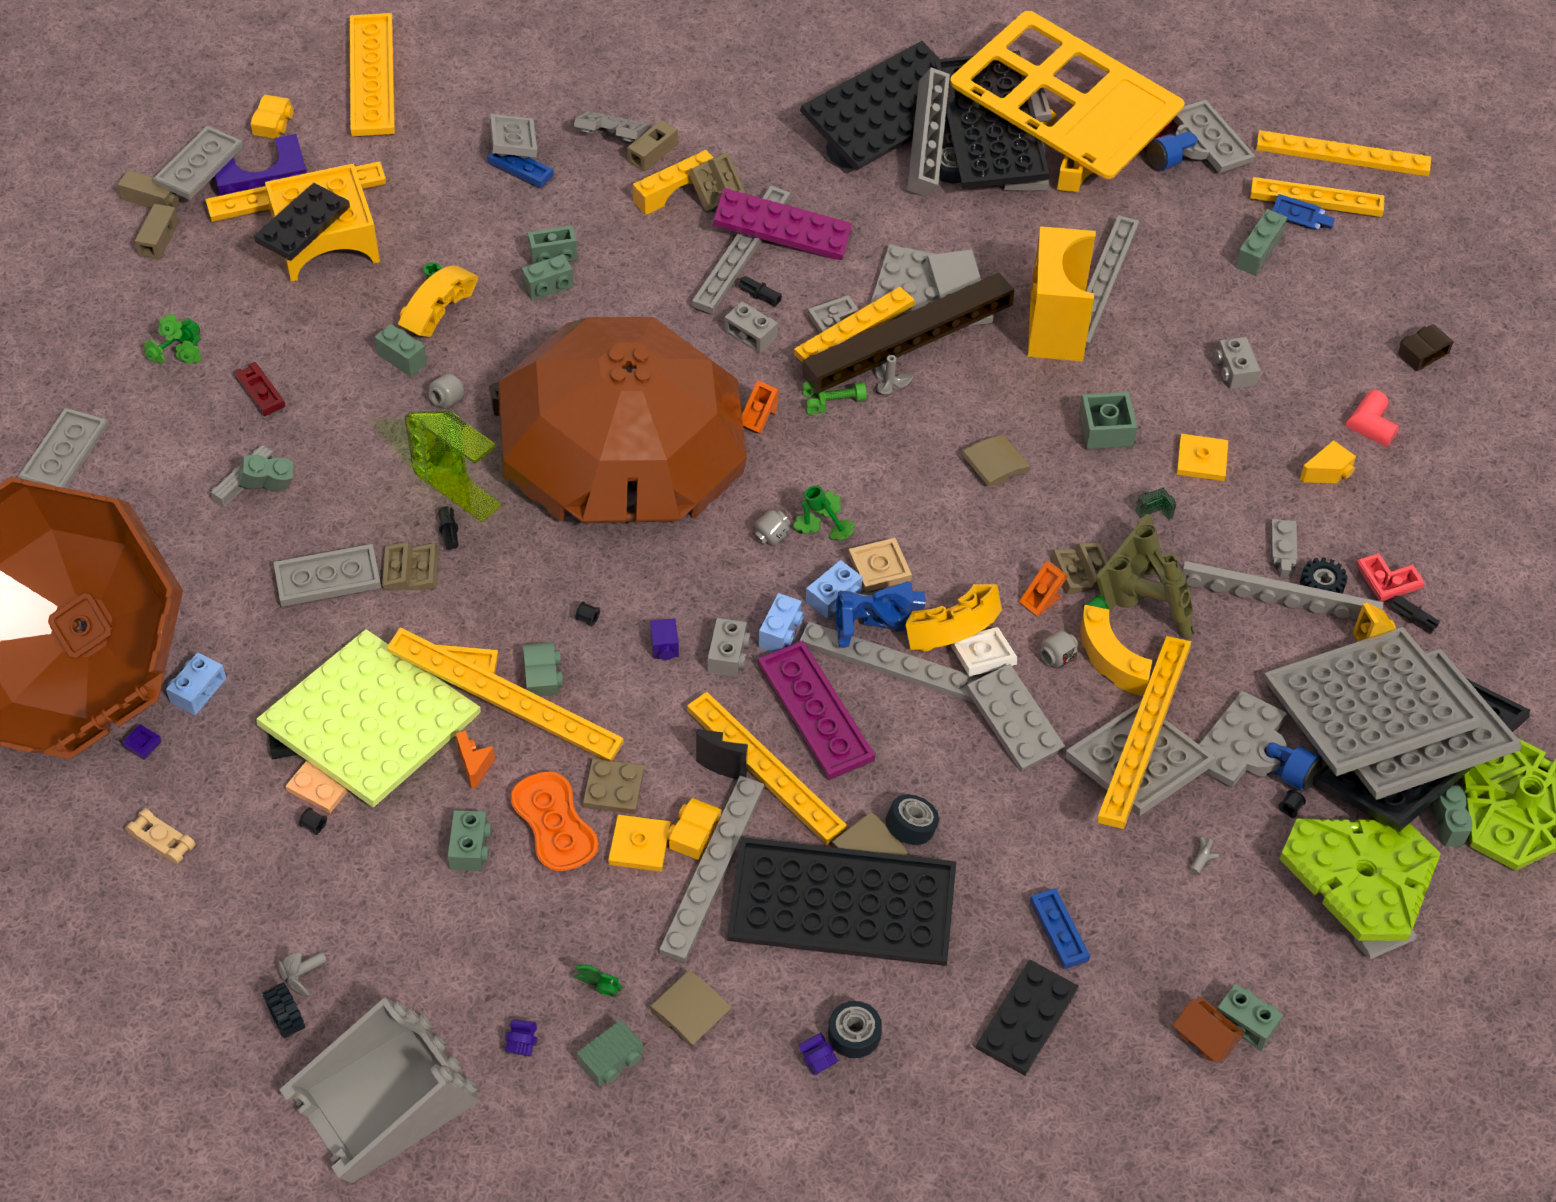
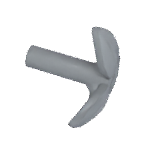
(887, 374)
(292, 968)

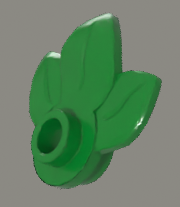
(605, 983)

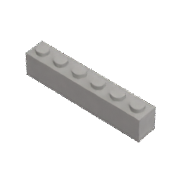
(928, 132)

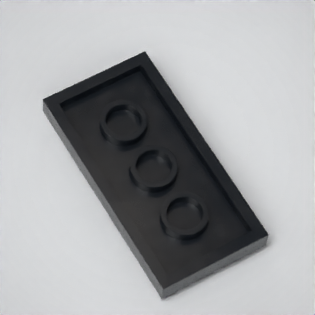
(302, 221)
(1027, 1017)

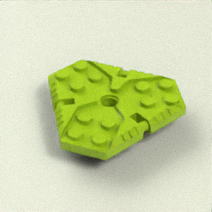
(1517, 807)
(1374, 874)

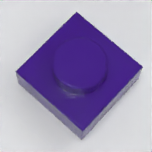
(141, 741)

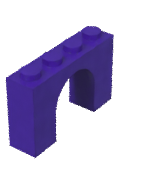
(290, 163)

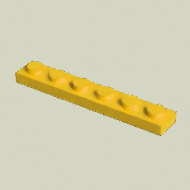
(1321, 196)
(867, 318)

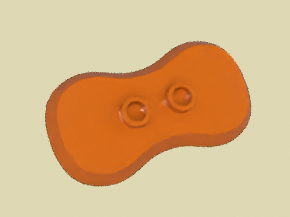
(560, 834)

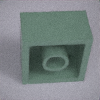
(1107, 420)

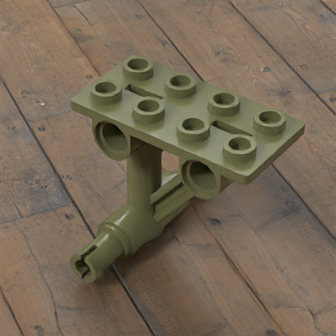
(1140, 554)

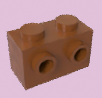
(1208, 1030)

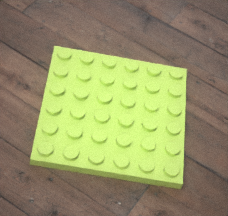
(368, 718)

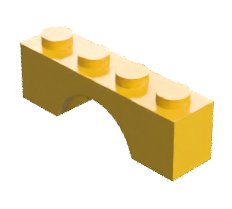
(654, 190)

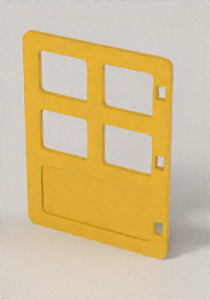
(1103, 125)

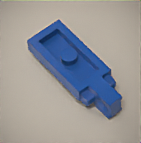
(1302, 213)

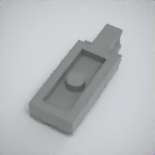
(1284, 545)

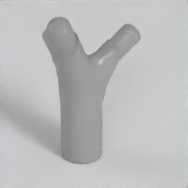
(1203, 856)

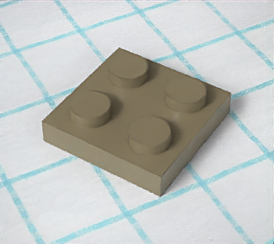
(613, 786)

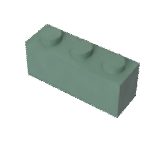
(1261, 242)

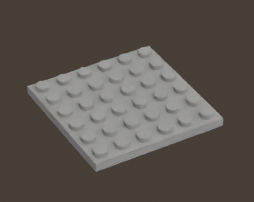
(1371, 701)
(1448, 755)

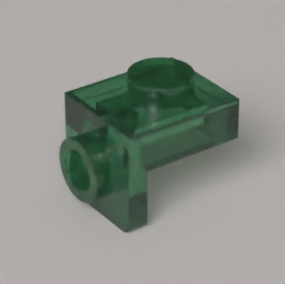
(1156, 501)

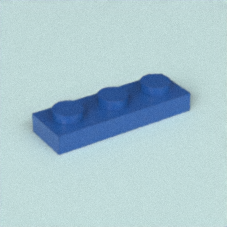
(524, 168)
(1059, 928)

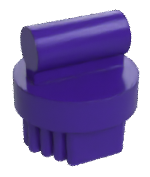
(521, 1038)
(817, 1053)

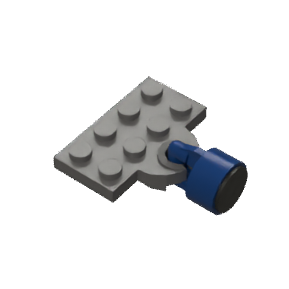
(1200, 136)
(1249, 741)

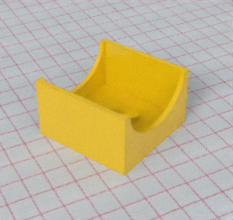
(350, 231)
(1059, 296)

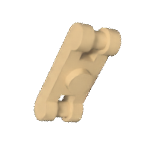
(160, 836)

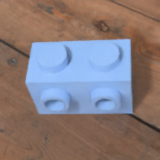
(823, 591)
(780, 623)
(196, 683)

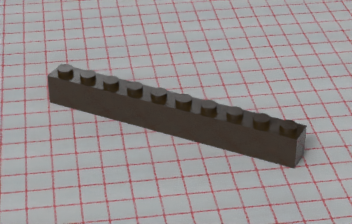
(907, 332)

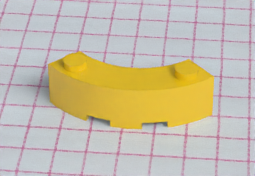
(1072, 174)
(433, 296)
(945, 626)
(1109, 655)

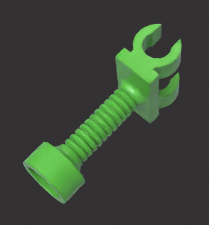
(815, 405)

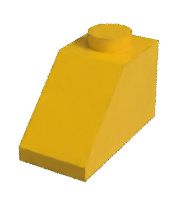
(1329, 465)
(1372, 622)

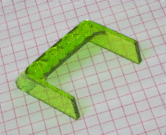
(438, 454)

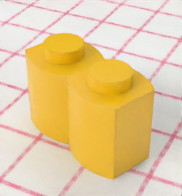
(271, 116)
(694, 828)

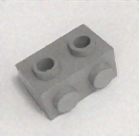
(751, 327)
(1237, 363)
(727, 647)

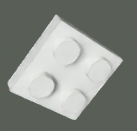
(984, 652)

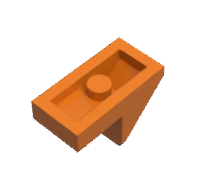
(759, 406)
(1044, 589)
(475, 761)

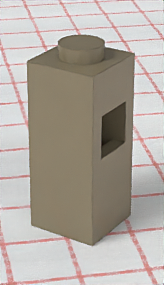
(652, 145)
(142, 191)
(156, 231)

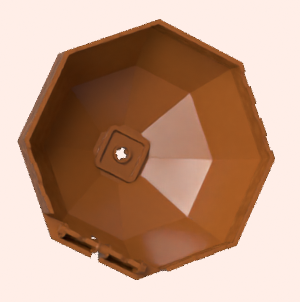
(587, 427)
(64, 562)

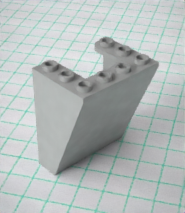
(380, 1089)

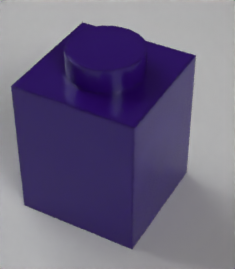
(664, 639)

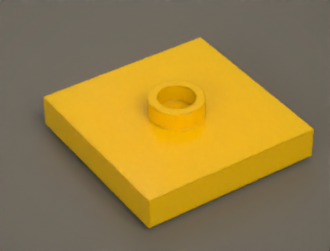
(1202, 457)
(639, 843)

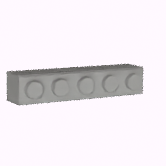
(229, 487)

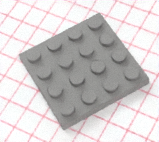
(907, 270)
(1171, 766)

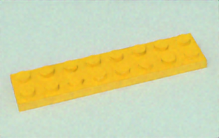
(371, 75)

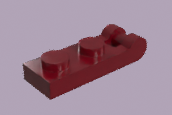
(259, 389)

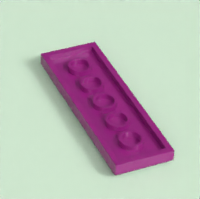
(782, 224)
(816, 710)

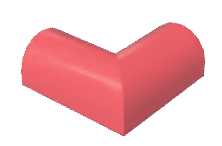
(1368, 419)
(1387, 583)

